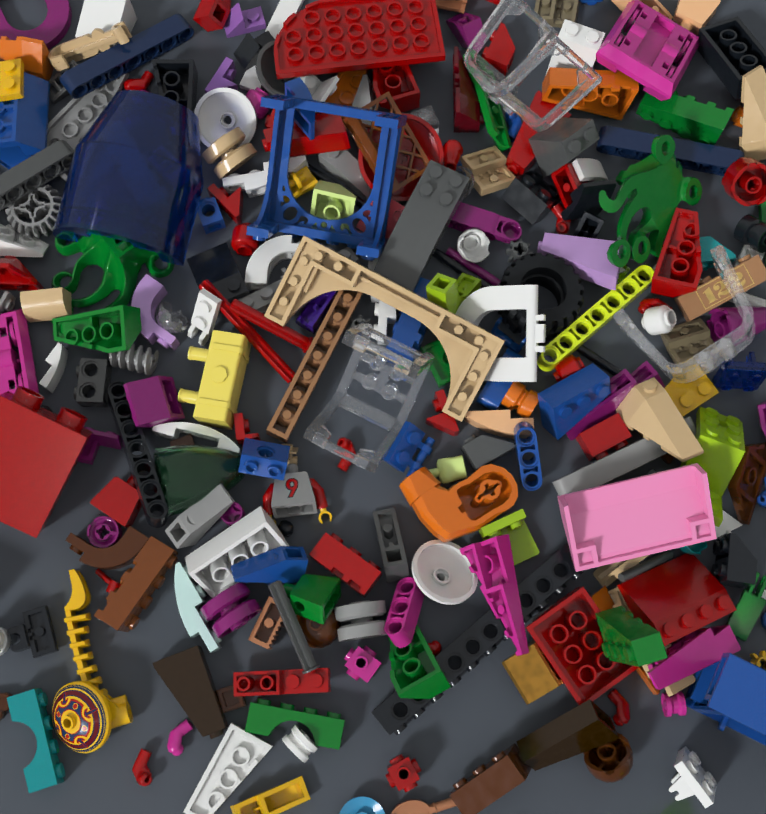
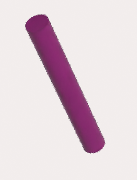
(473, 267)

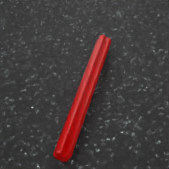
(251, 334)

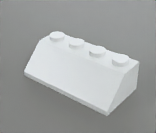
(244, 539)

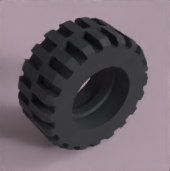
(555, 277)

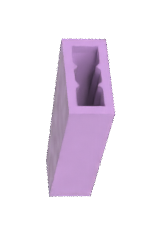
(585, 255)

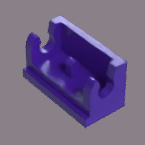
(315, 312)

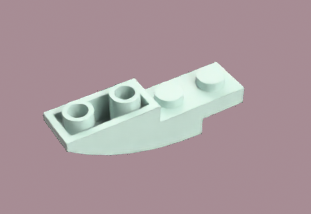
(189, 599)

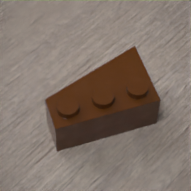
(490, 781)

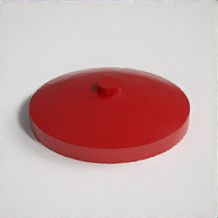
(428, 141)

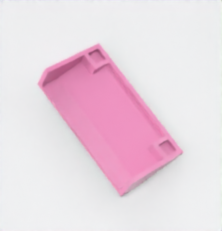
(638, 516)

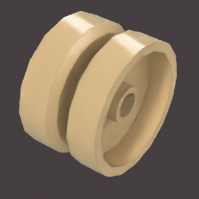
(227, 150)

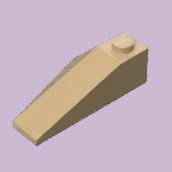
(658, 419)

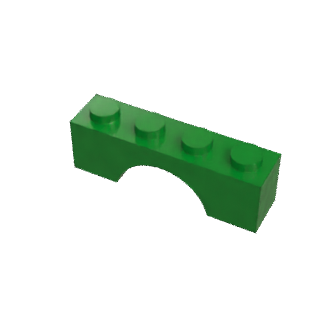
(265, 717)

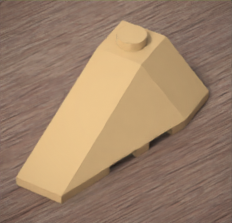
(754, 114)

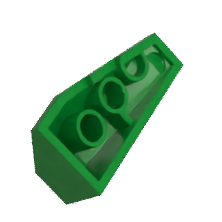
(103, 329)
(416, 669)

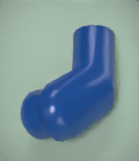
(514, 123)

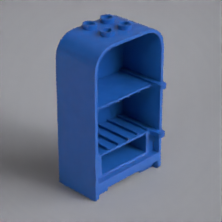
(732, 695)

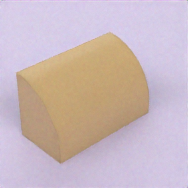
(45, 304)

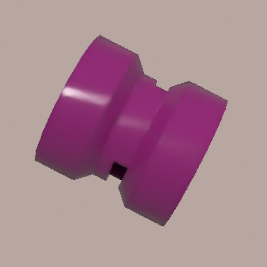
(233, 511)

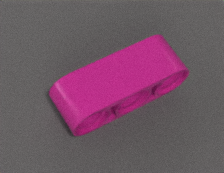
(404, 612)

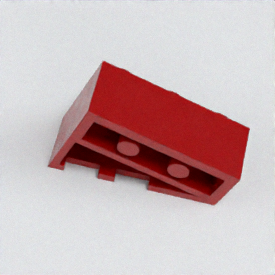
(346, 564)

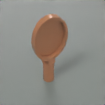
(417, 806)

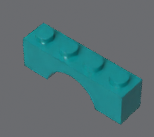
(31, 710)

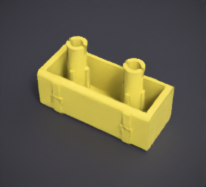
(221, 379)

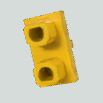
(300, 182)

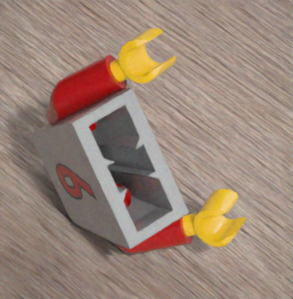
(295, 496)

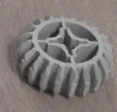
(44, 213)

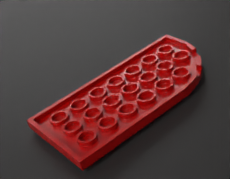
(358, 36)

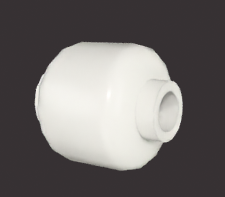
(659, 320)

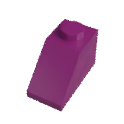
(465, 27)

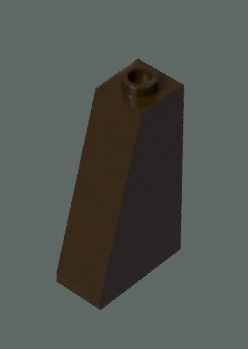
(194, 689)
(567, 736)

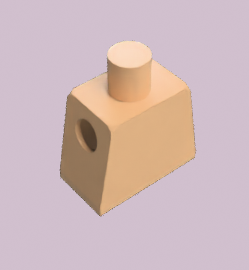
(695, 13)

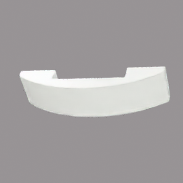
(173, 429)

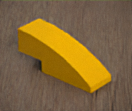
(275, 799)

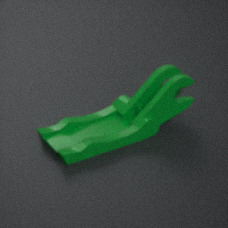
(748, 610)

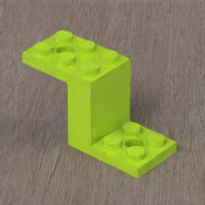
(723, 449)

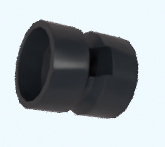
(751, 232)

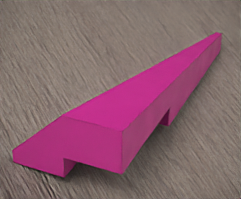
(496, 571)

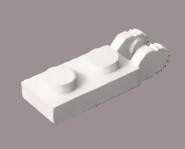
(204, 315)

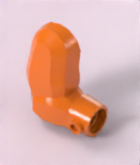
(464, 505)

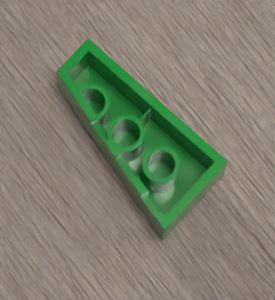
(686, 117)

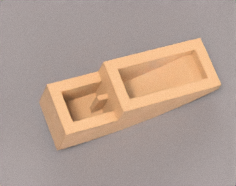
(497, 422)

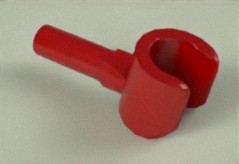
(112, 584)

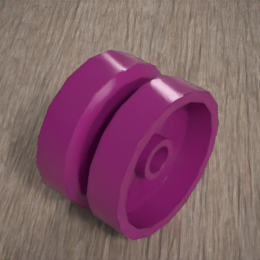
(230, 609)

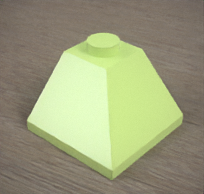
(332, 202)

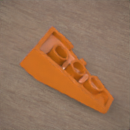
(31, 51)

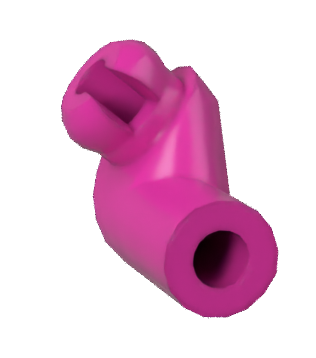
(175, 737)

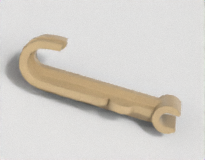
(88, 45)

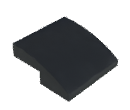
(587, 199)

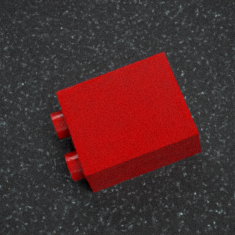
(35, 457)

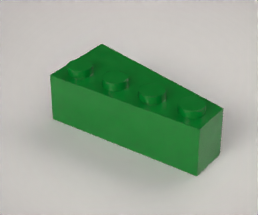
(628, 638)

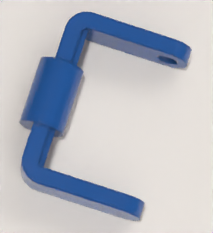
(508, 341)

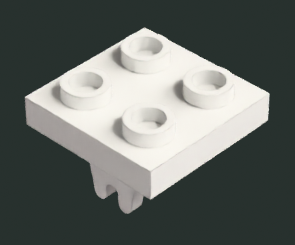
(692, 779)

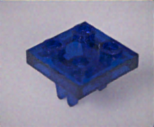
(740, 374)

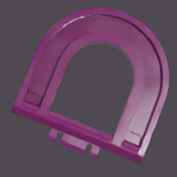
(50, 31)

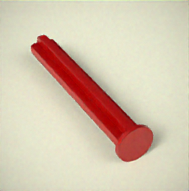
(281, 331)

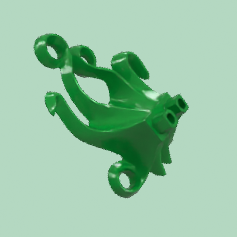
(655, 187)
(117, 259)

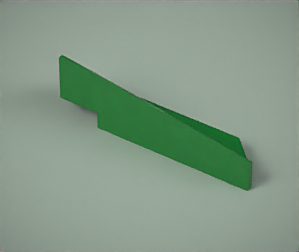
(493, 117)

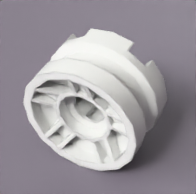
(300, 743)

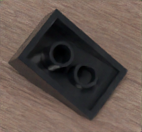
(221, 270)

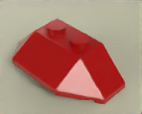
(16, 276)

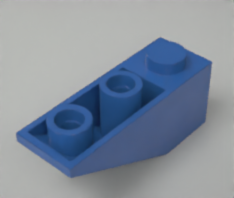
(281, 564)

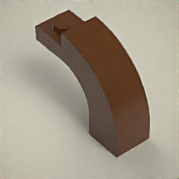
(113, 557)

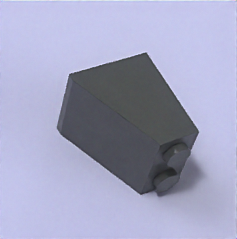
(562, 142)

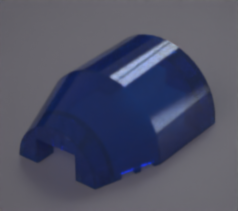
(136, 176)

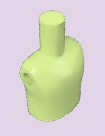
(450, 469)

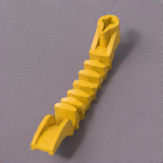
(79, 601)

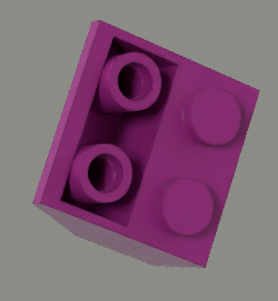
(153, 401)

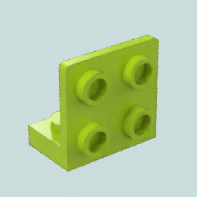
(521, 540)

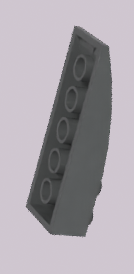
(422, 225)

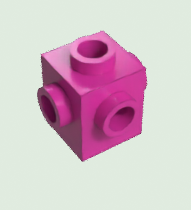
(370, 667)

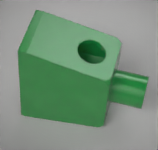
(314, 596)

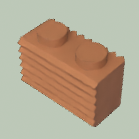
(267, 625)

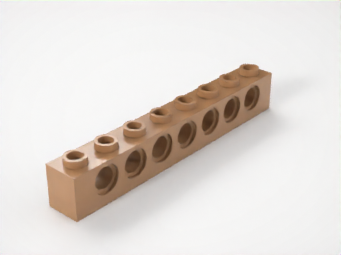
(313, 364)

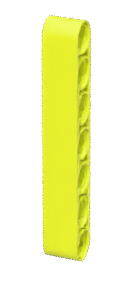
(592, 326)

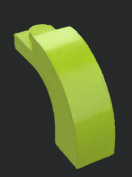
(451, 292)

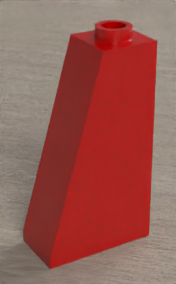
(329, 137)
(521, 154)

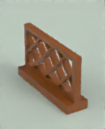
(369, 148)

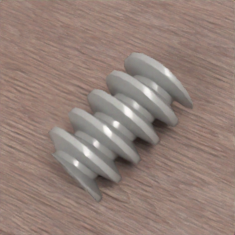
(135, 360)

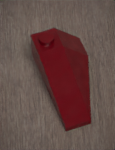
(466, 105)

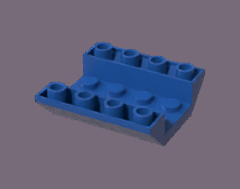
(26, 119)

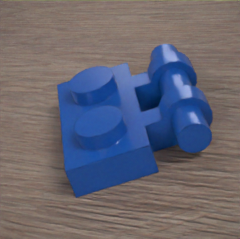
(405, 446)

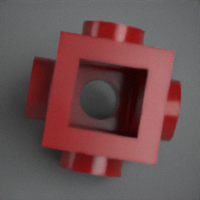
(399, 763)

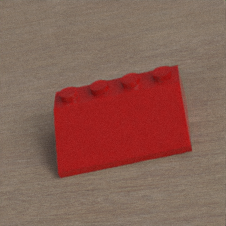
(677, 597)
(573, 646)

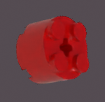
(737, 178)

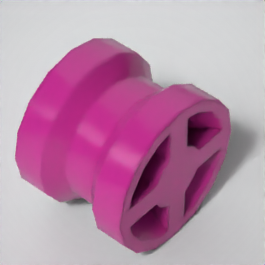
(674, 704)

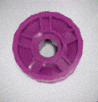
(98, 525)

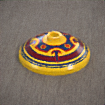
(81, 717)

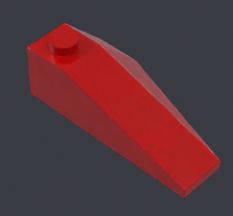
(680, 258)

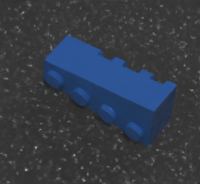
(408, 329)

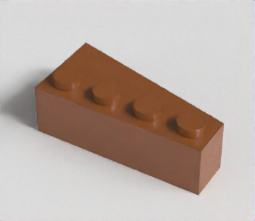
(138, 585)

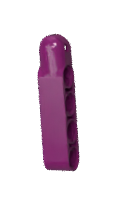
(492, 224)

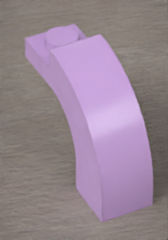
(147, 298)

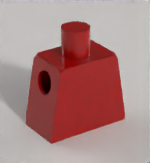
(119, 501)

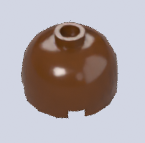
(318, 634)
(610, 761)

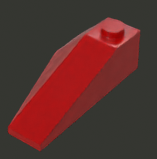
(400, 84)

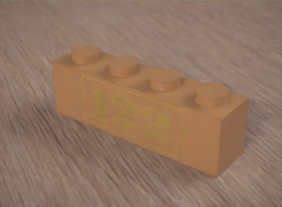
(713, 292)

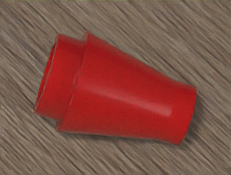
(452, 153)

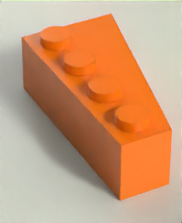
(607, 99)

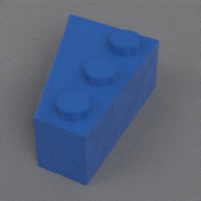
(572, 399)

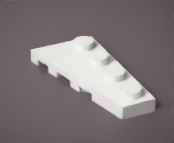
(229, 766)

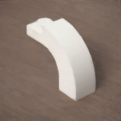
(266, 258)

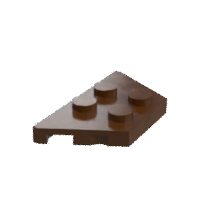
(747, 481)

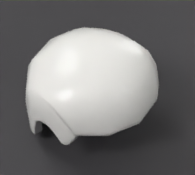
(473, 245)

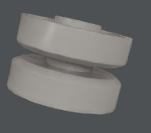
(361, 618)

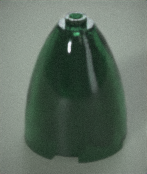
(192, 472)

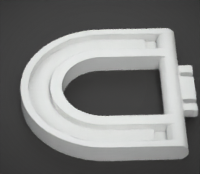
(510, 298)

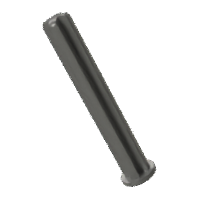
(293, 627)

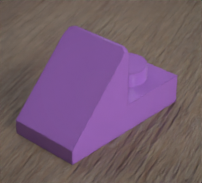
(244, 21)
(224, 76)

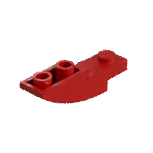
(281, 682)

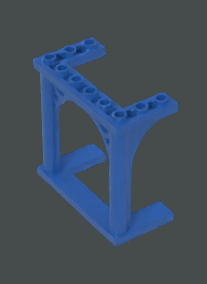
(271, 216)

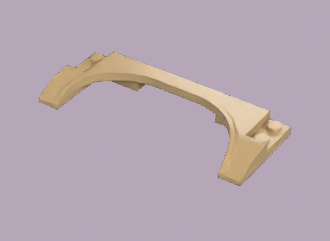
(322, 270)

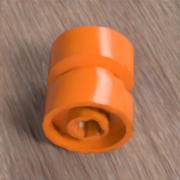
(520, 399)

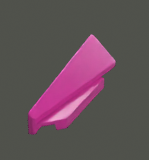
(693, 654)

